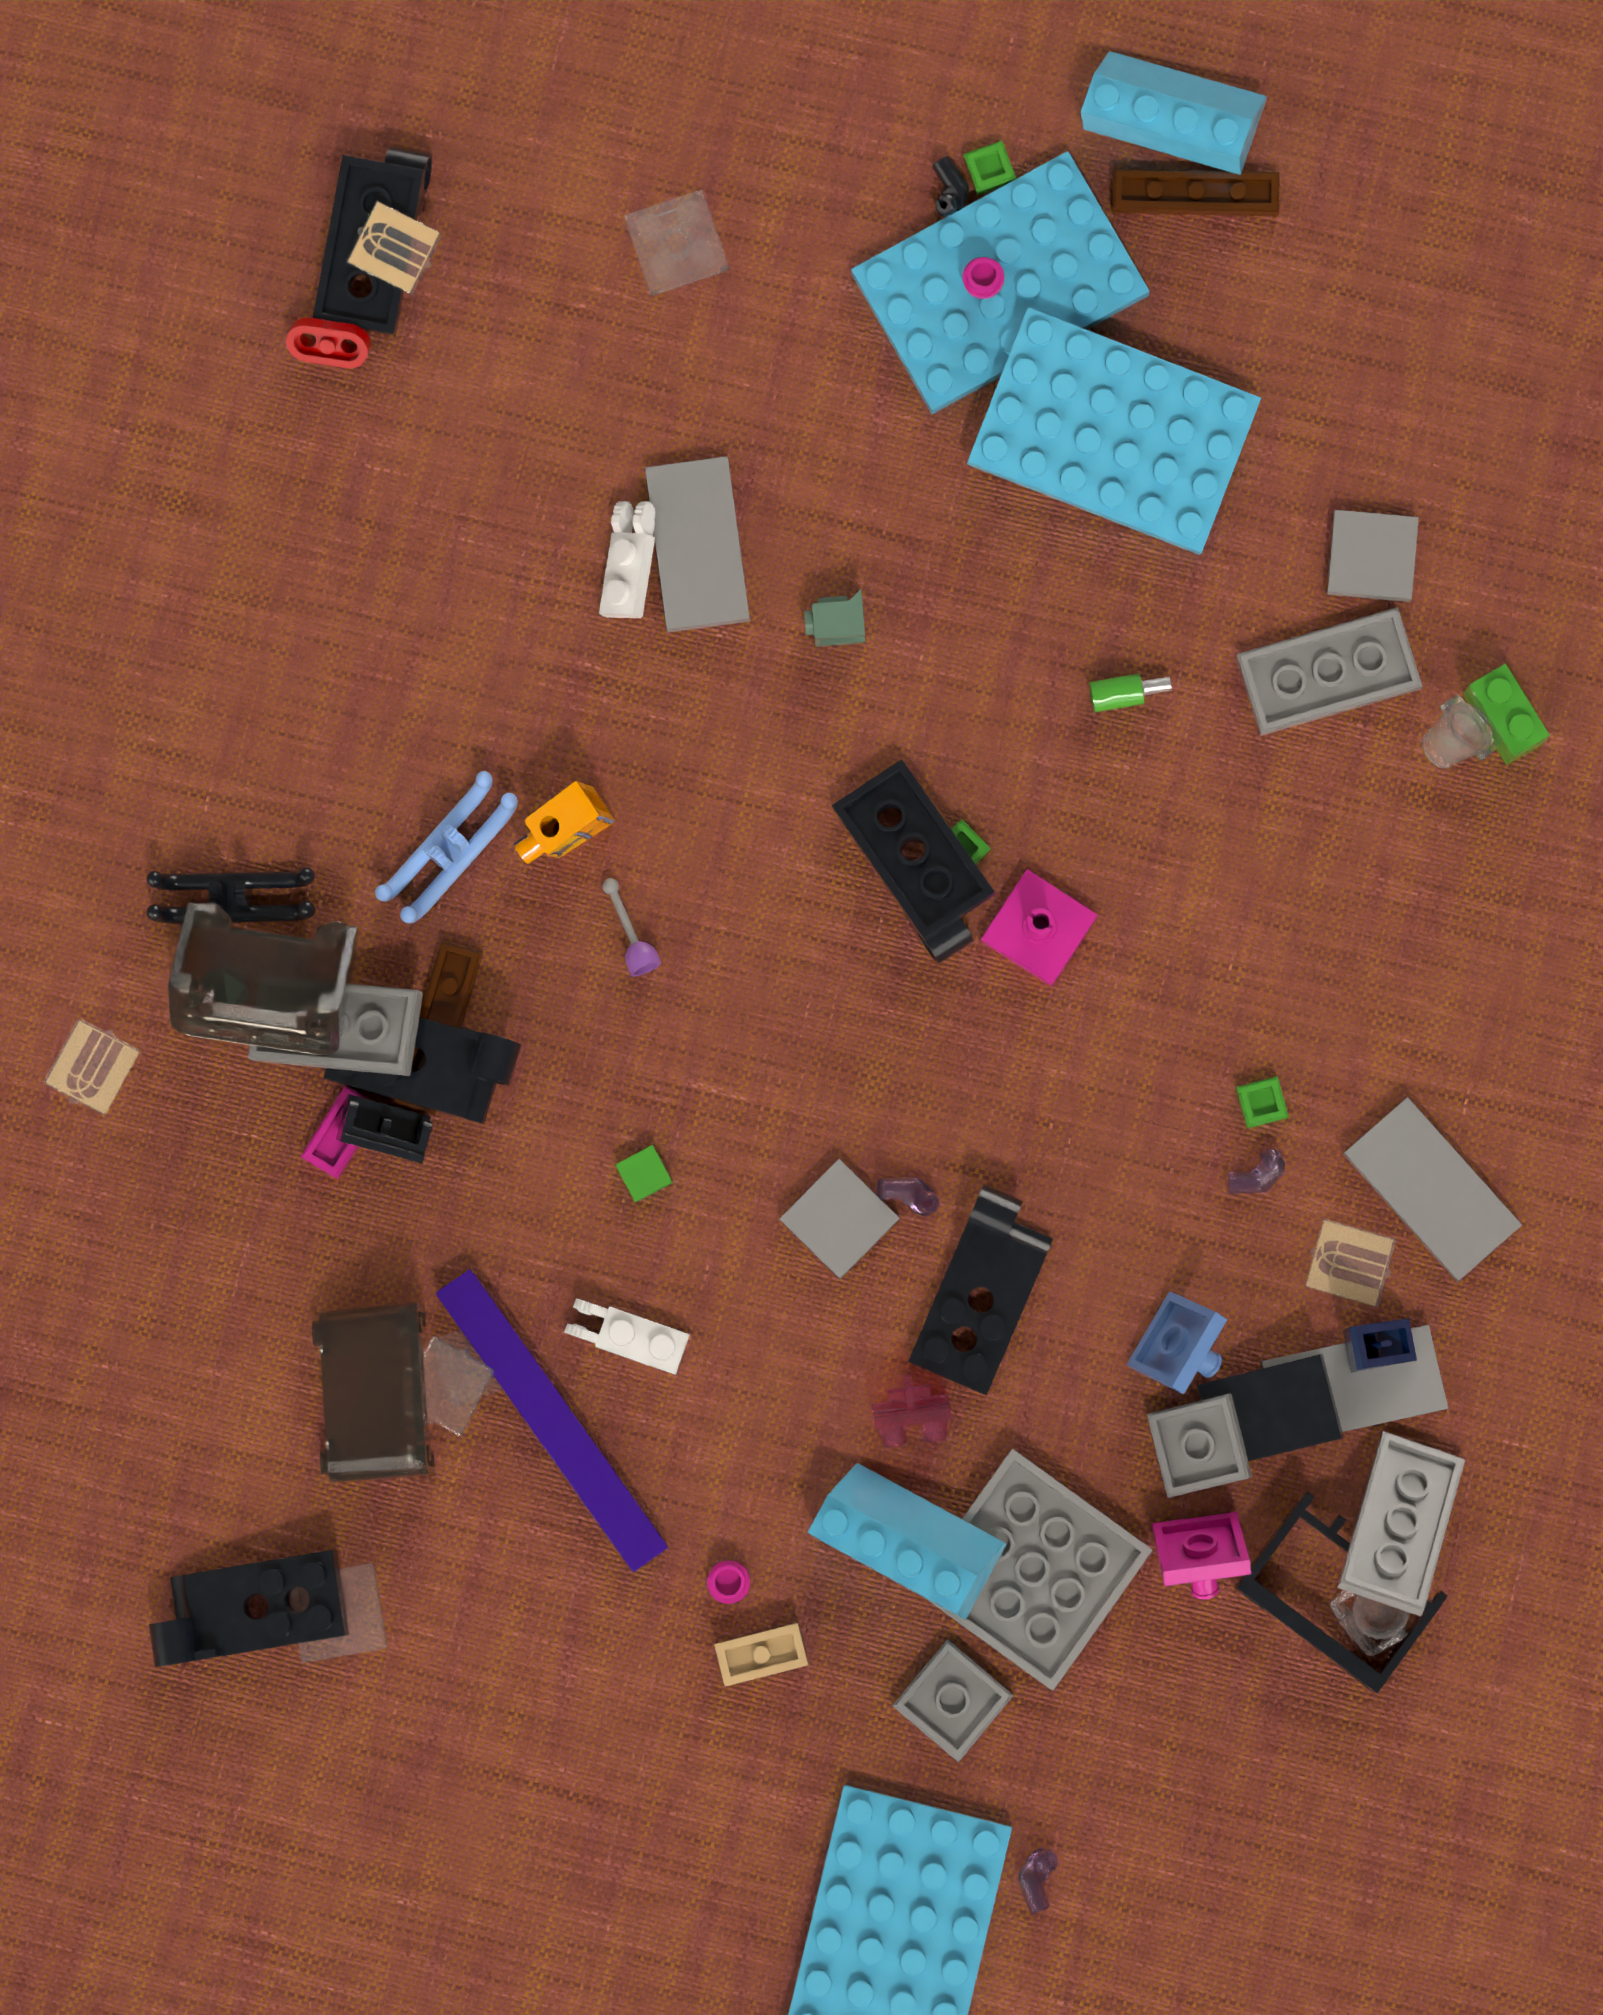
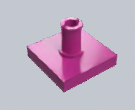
(1039, 928)
(1201, 1551)

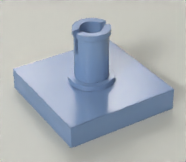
(1179, 1343)

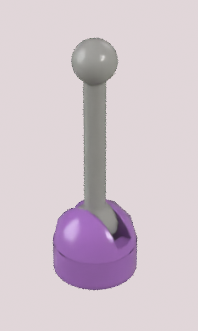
(640, 955)

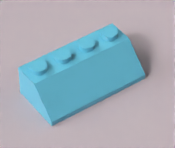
(1172, 112)
(907, 1539)

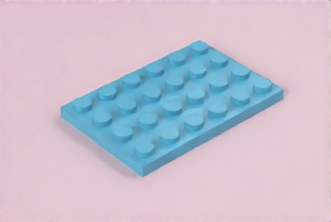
(1054, 259)
(1114, 431)
(900, 1909)

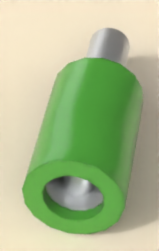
(1124, 691)

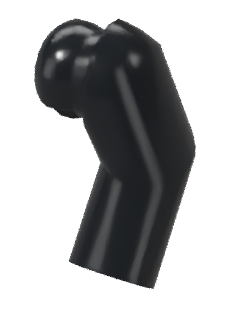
(954, 189)

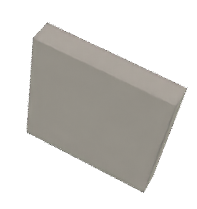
(1372, 555)
(839, 1219)
(1199, 1445)
(952, 1700)

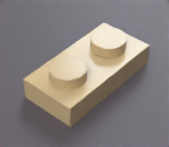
(761, 1654)

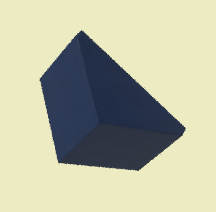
(1379, 1345)

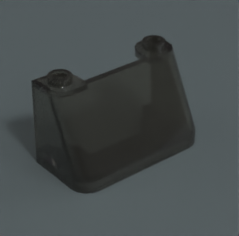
(260, 983)
(374, 1393)

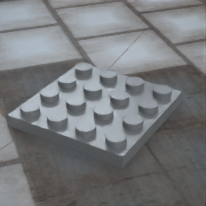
(1055, 1574)

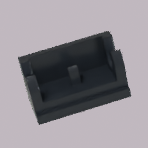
(384, 1128)

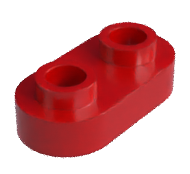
(330, 343)

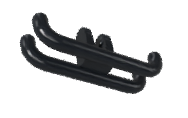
(234, 894)

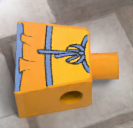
(579, 816)

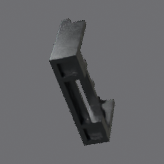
(1327, 1645)

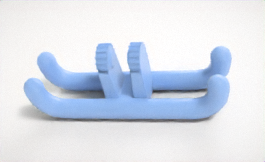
(448, 849)

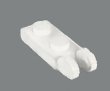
(628, 561)
(633, 1337)

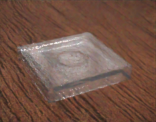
(362, 1614)

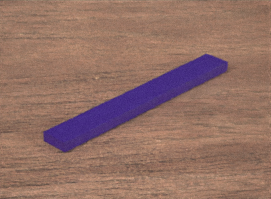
(551, 1421)

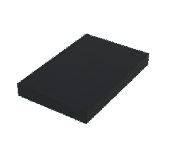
(1281, 1406)

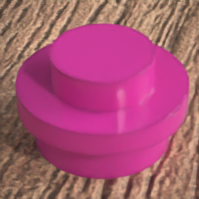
(983, 277)
(728, 1582)

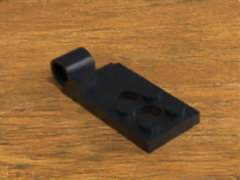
(361, 182)
(931, 889)
(457, 1072)
(991, 1256)
(216, 1616)

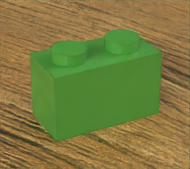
(1509, 713)

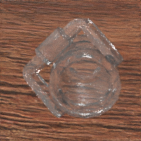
(1458, 735)
(1370, 1620)

